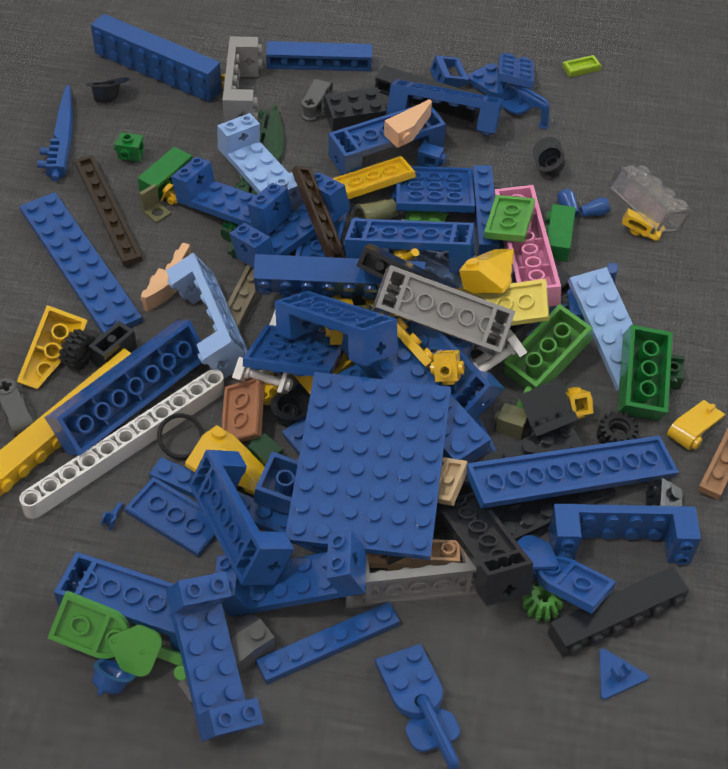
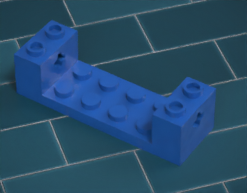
(490, 107)
(352, 143)
(197, 188)
(293, 230)
(422, 235)
(369, 333)
(475, 388)
(582, 521)
(253, 554)
(303, 579)
(132, 593)
(209, 657)

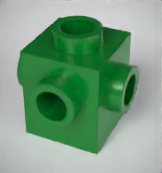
(129, 147)

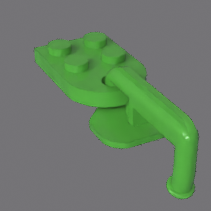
(88, 627)

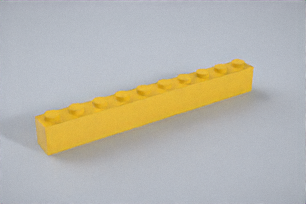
(39, 440)

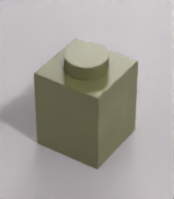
(511, 421)

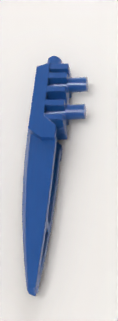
(59, 147)

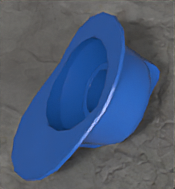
(109, 677)

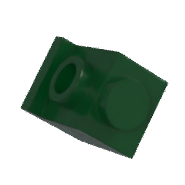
(677, 371)

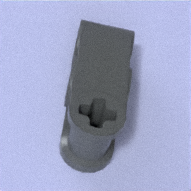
(315, 99)
(14, 407)

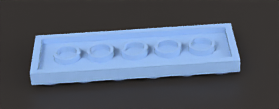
(605, 313)

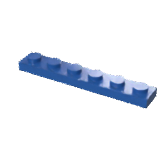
(327, 642)

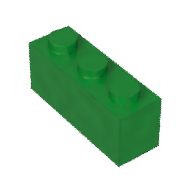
(163, 169)
(560, 230)

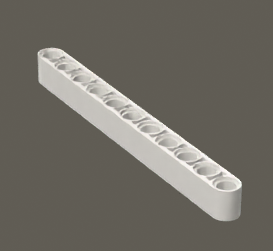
(120, 445)

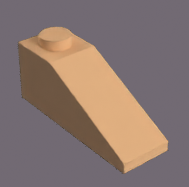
(406, 125)

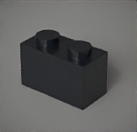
(111, 343)

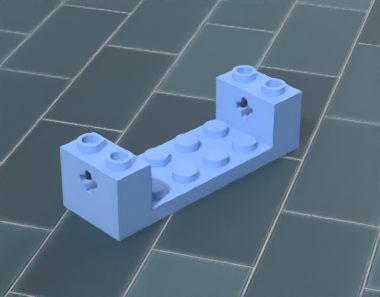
(242, 148)
(198, 282)

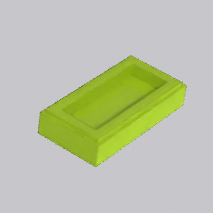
(581, 66)

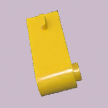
(691, 425)

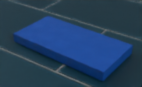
(172, 516)

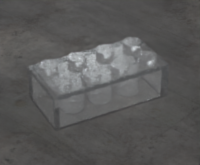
(650, 197)

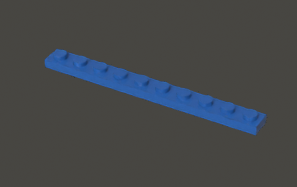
(264, 517)

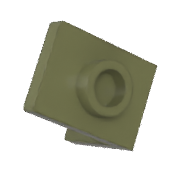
(150, 203)

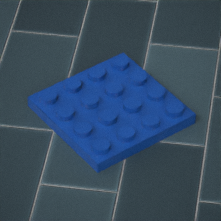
(437, 190)
(300, 356)

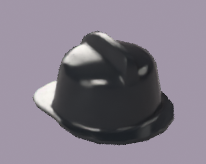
(106, 90)
(549, 156)
(291, 406)

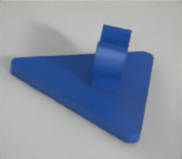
(617, 675)

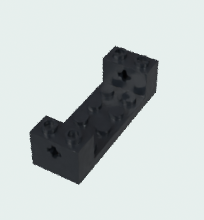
(500, 562)

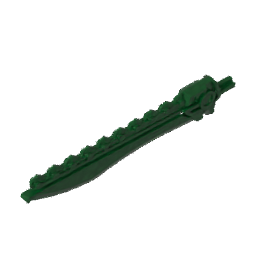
(274, 144)

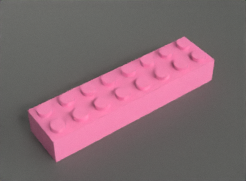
(533, 257)

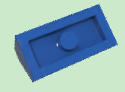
(440, 71)

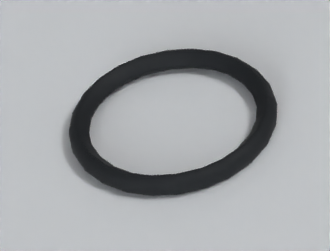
(164, 422)

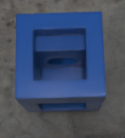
(430, 155)

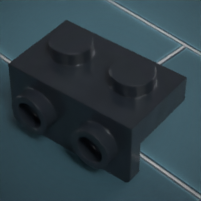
(663, 494)

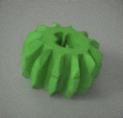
(542, 603)

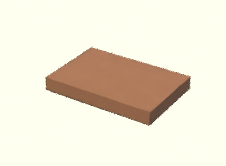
(243, 409)

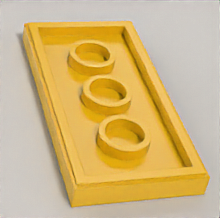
(376, 177)

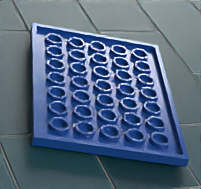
(370, 464)

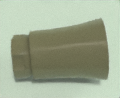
(380, 210)

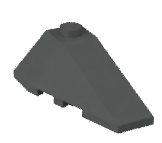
(249, 642)

